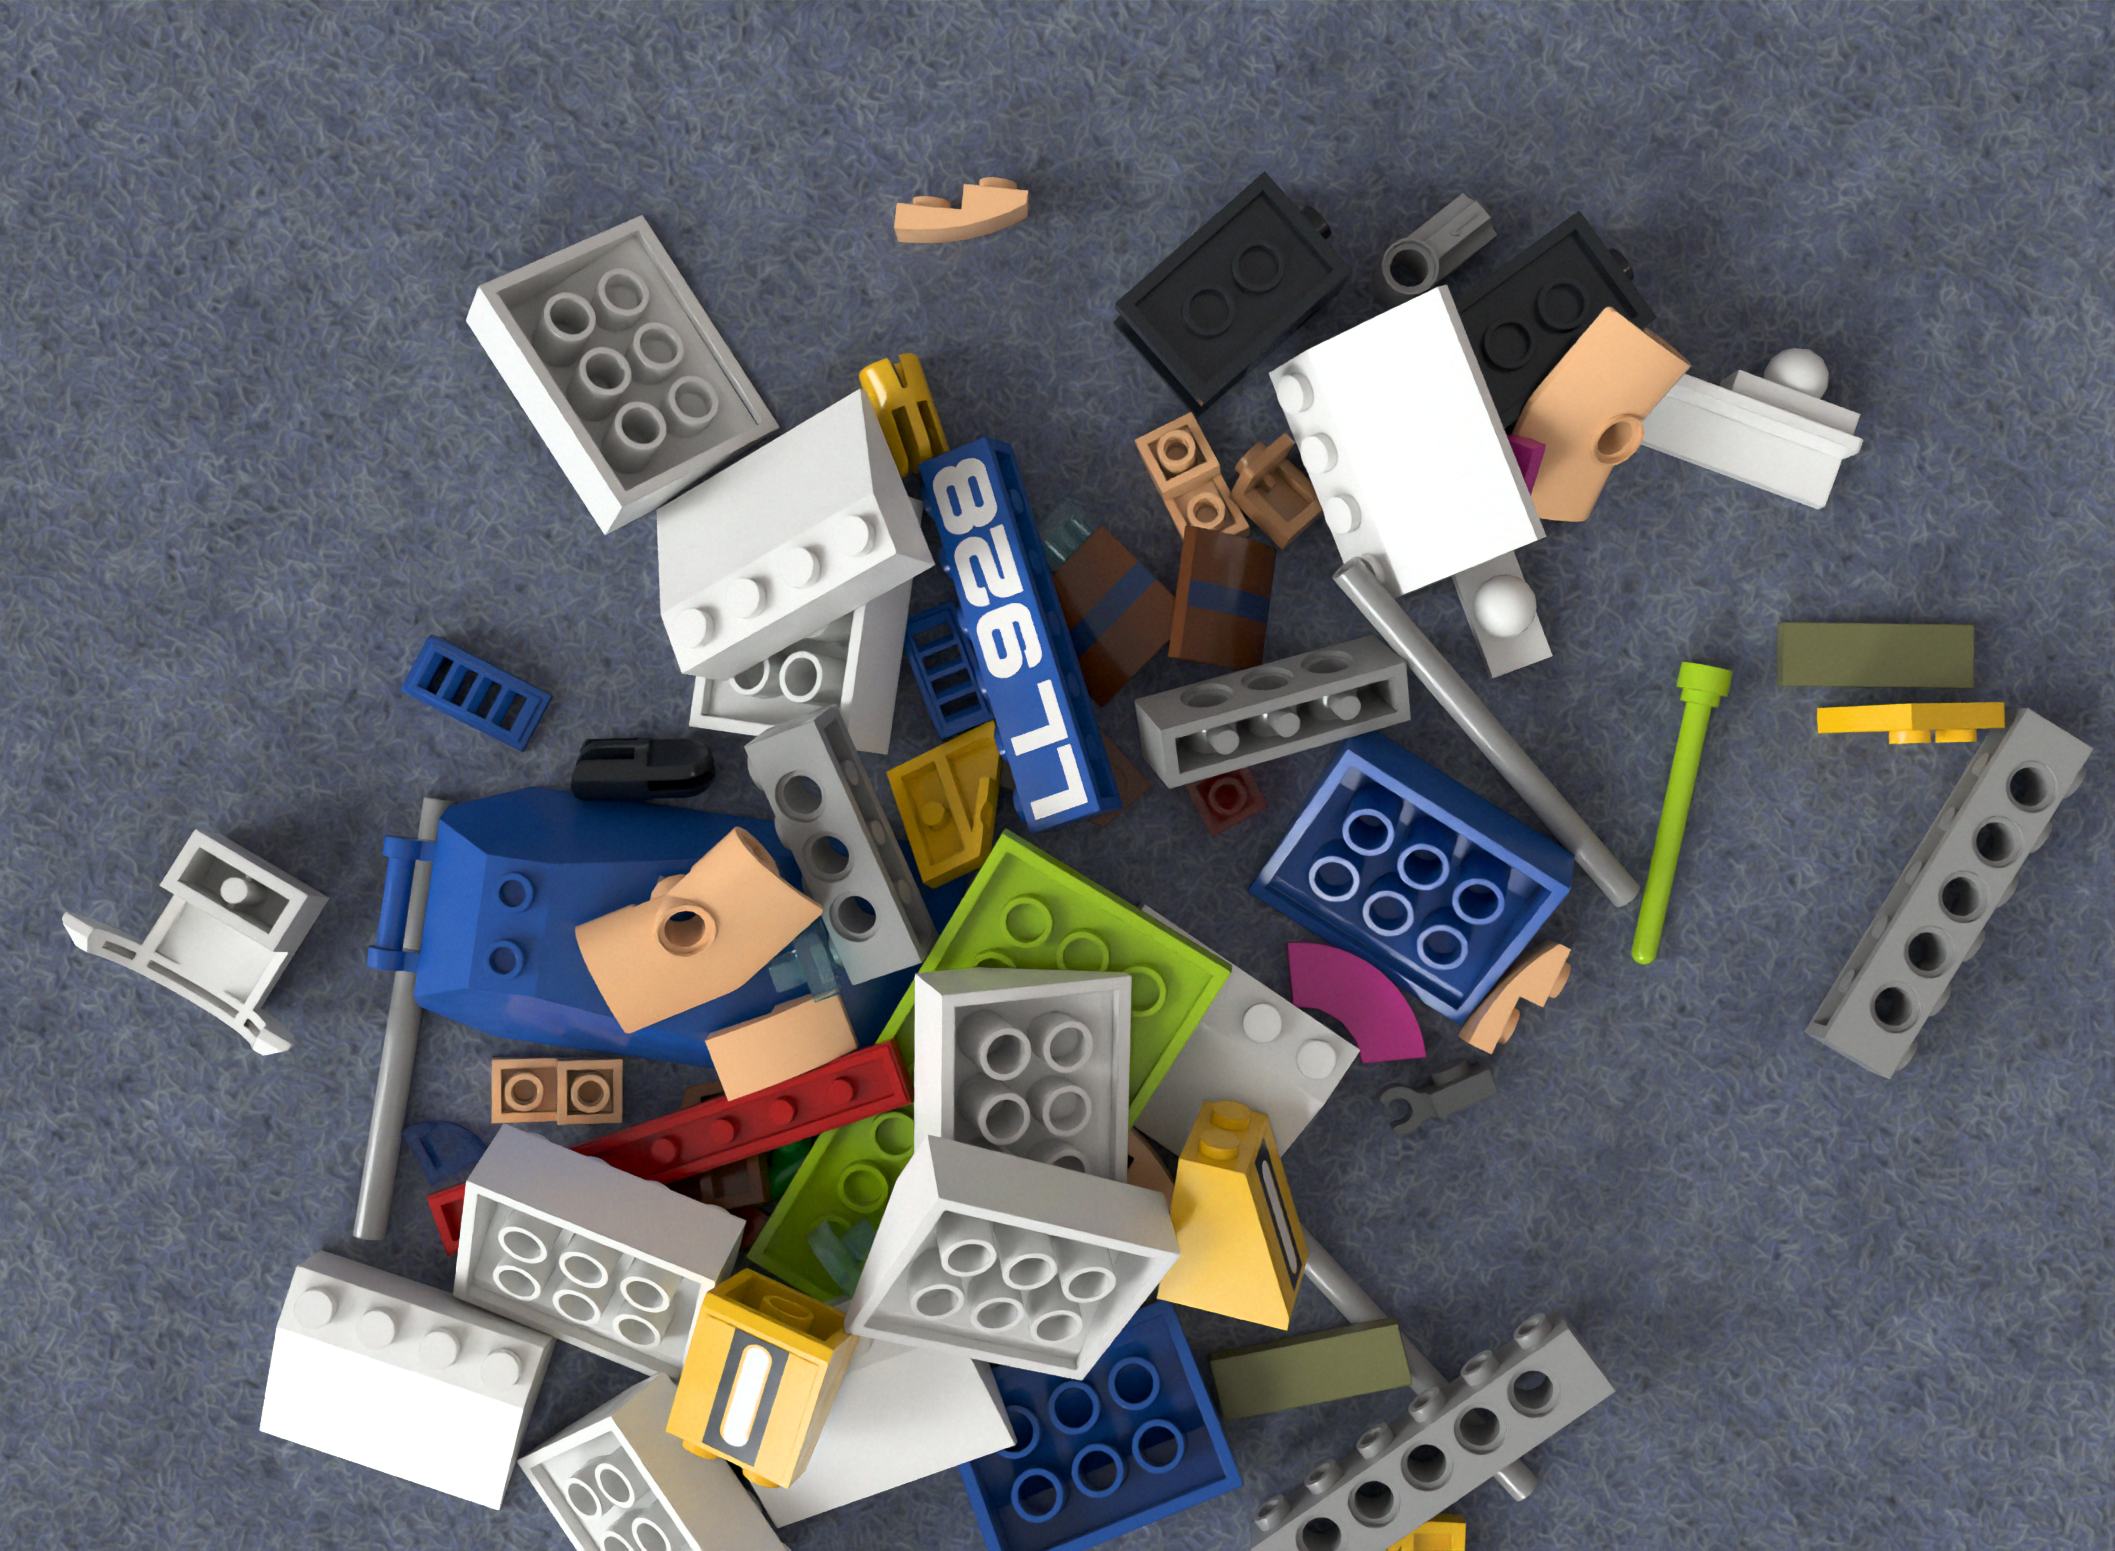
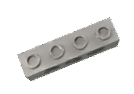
(1272, 710)
(849, 810)

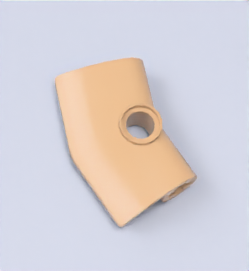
(1594, 411)
(665, 966)

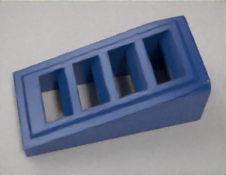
(428, 664)
(962, 720)

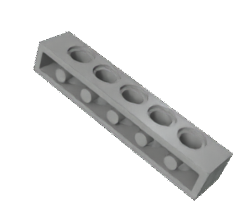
(2052, 771)
(1467, 1455)

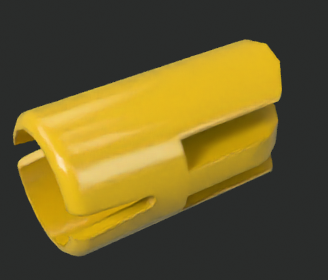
(905, 413)

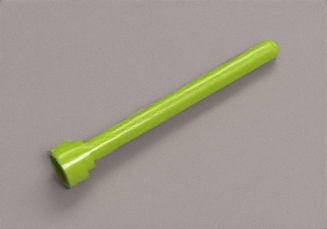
(1701, 691)

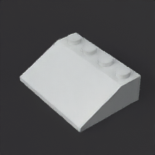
(619, 371)
(1407, 446)
(785, 542)
(842, 663)
(1250, 1052)
(1026, 1064)
(590, 1252)
(1010, 1260)
(403, 1378)
(892, 1423)
(634, 1486)

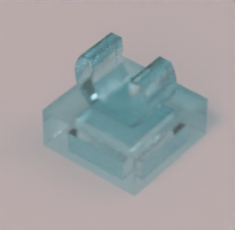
(1064, 533)
(808, 963)
(843, 1254)

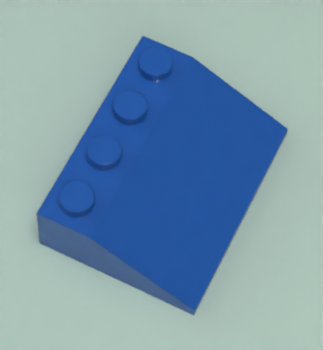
(1414, 874)
(1103, 1449)

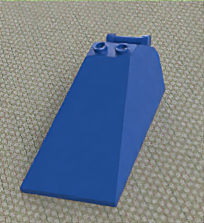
(536, 864)

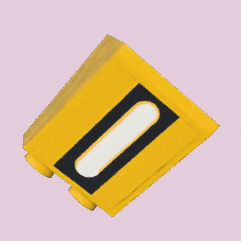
(1235, 1221)
(760, 1377)

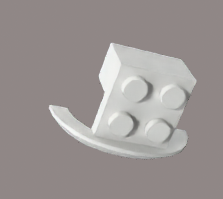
(219, 935)

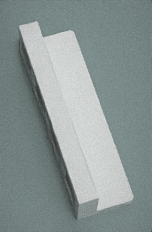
(1749, 440)

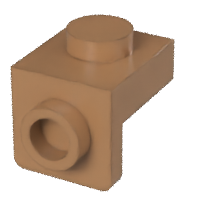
(1275, 492)

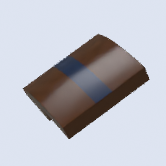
(1222, 600)
(1112, 613)

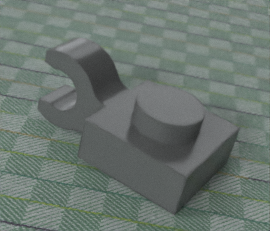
(1453, 1088)

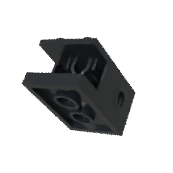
(1232, 294)
(1541, 305)

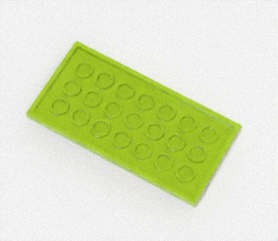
(1016, 915)

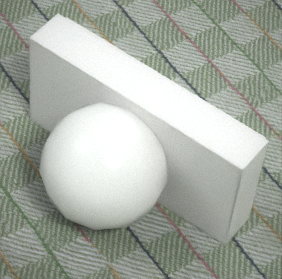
(1795, 384)
(1502, 615)

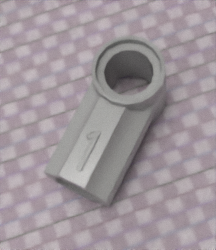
(1434, 250)

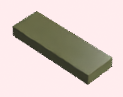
(1875, 655)
(1311, 1368)

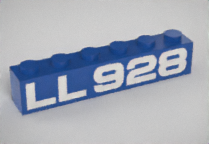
(1018, 636)

